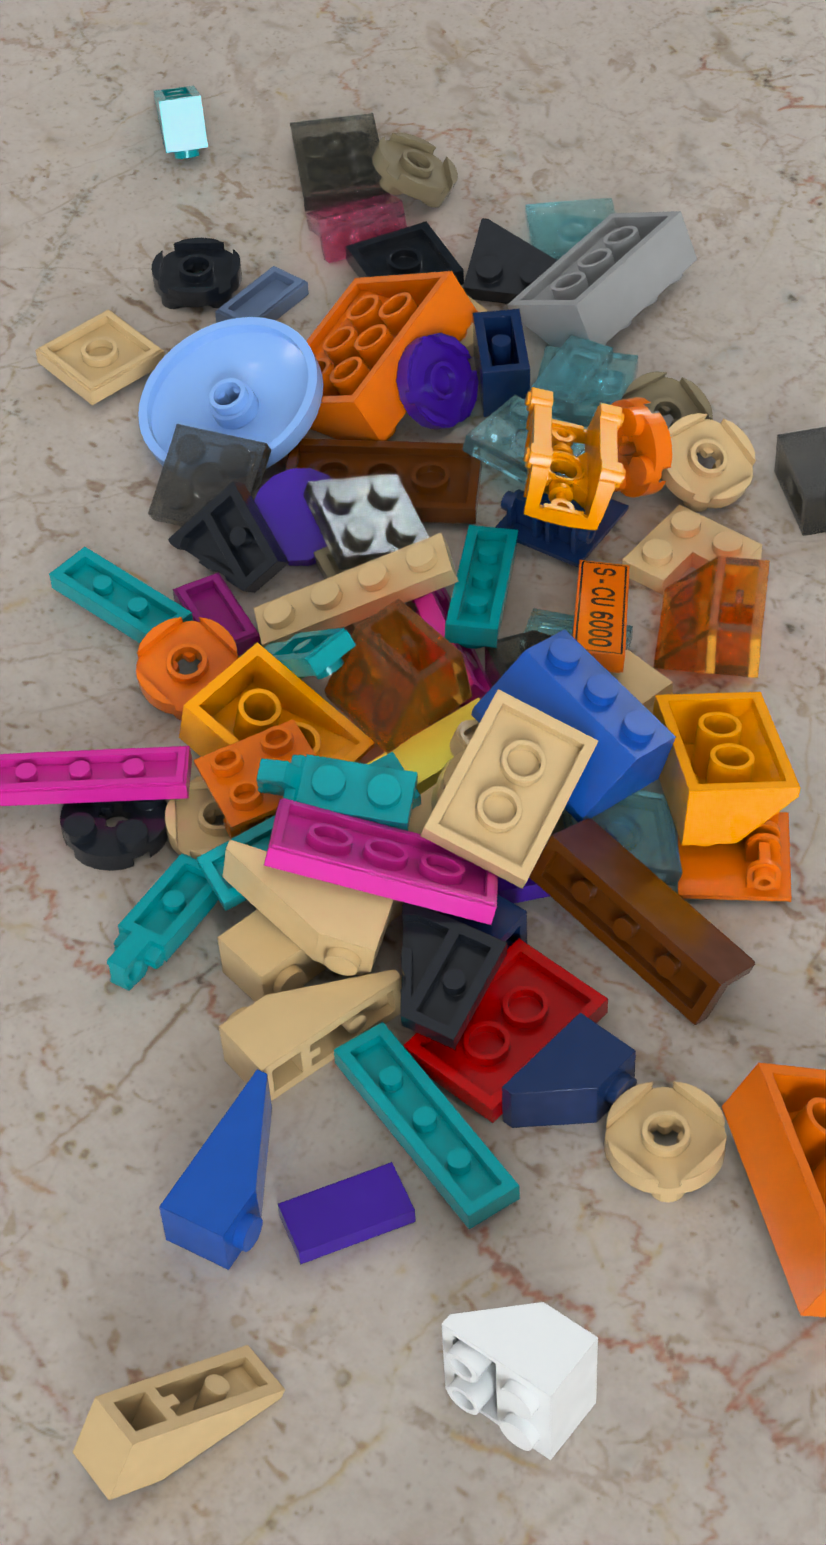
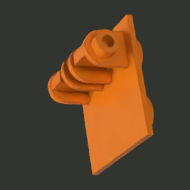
(234, 770)
(749, 870)

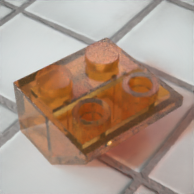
(715, 619)
(398, 677)

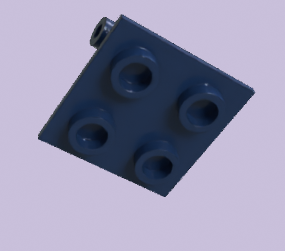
(555, 540)

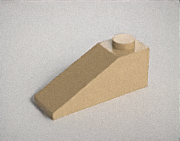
(321, 918)
(299, 1028)
(171, 1418)

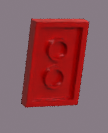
(514, 1021)

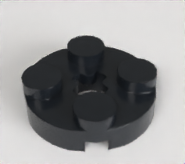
(181, 287)
(114, 847)

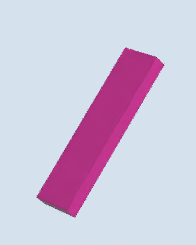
(95, 775)

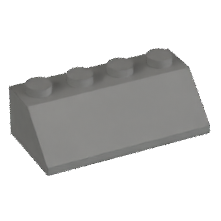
(607, 277)

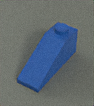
(221, 1192)

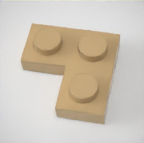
(684, 542)

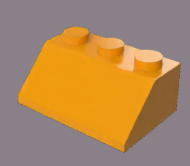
(723, 766)

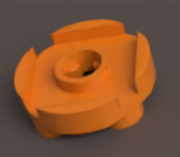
(653, 453)
(179, 640)

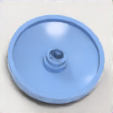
(235, 380)

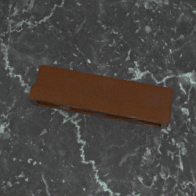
(640, 918)

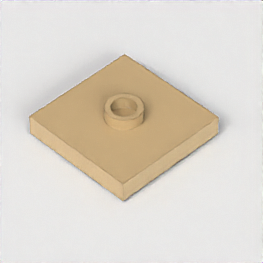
(100, 356)

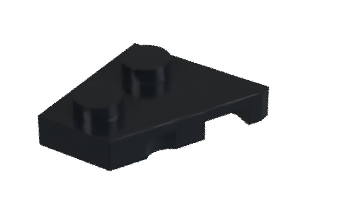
(502, 264)
(233, 539)
(444, 973)

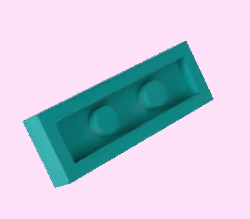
(114, 594)

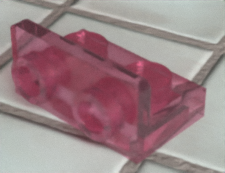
(355, 223)

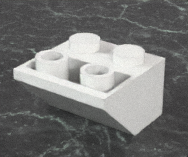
(522, 1371)

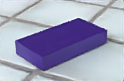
(346, 1213)

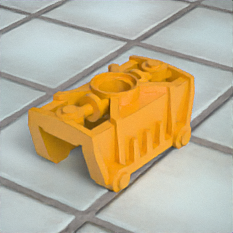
(590, 475)

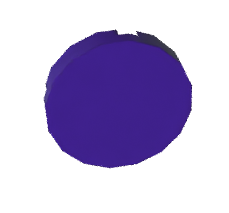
(437, 381)
(289, 516)

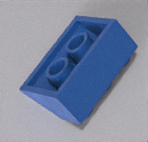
(577, 690)

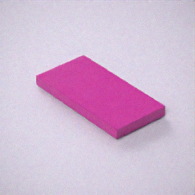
(378, 861)

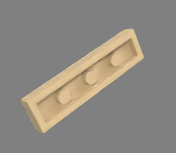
(358, 591)

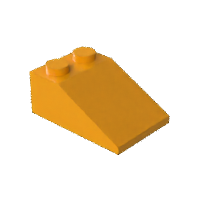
(262, 694)

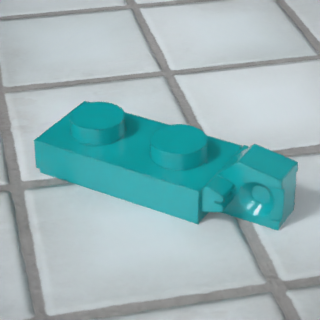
(313, 652)
(343, 787)
(160, 921)

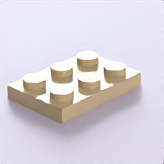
(509, 788)

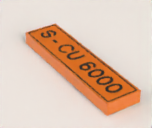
(602, 612)

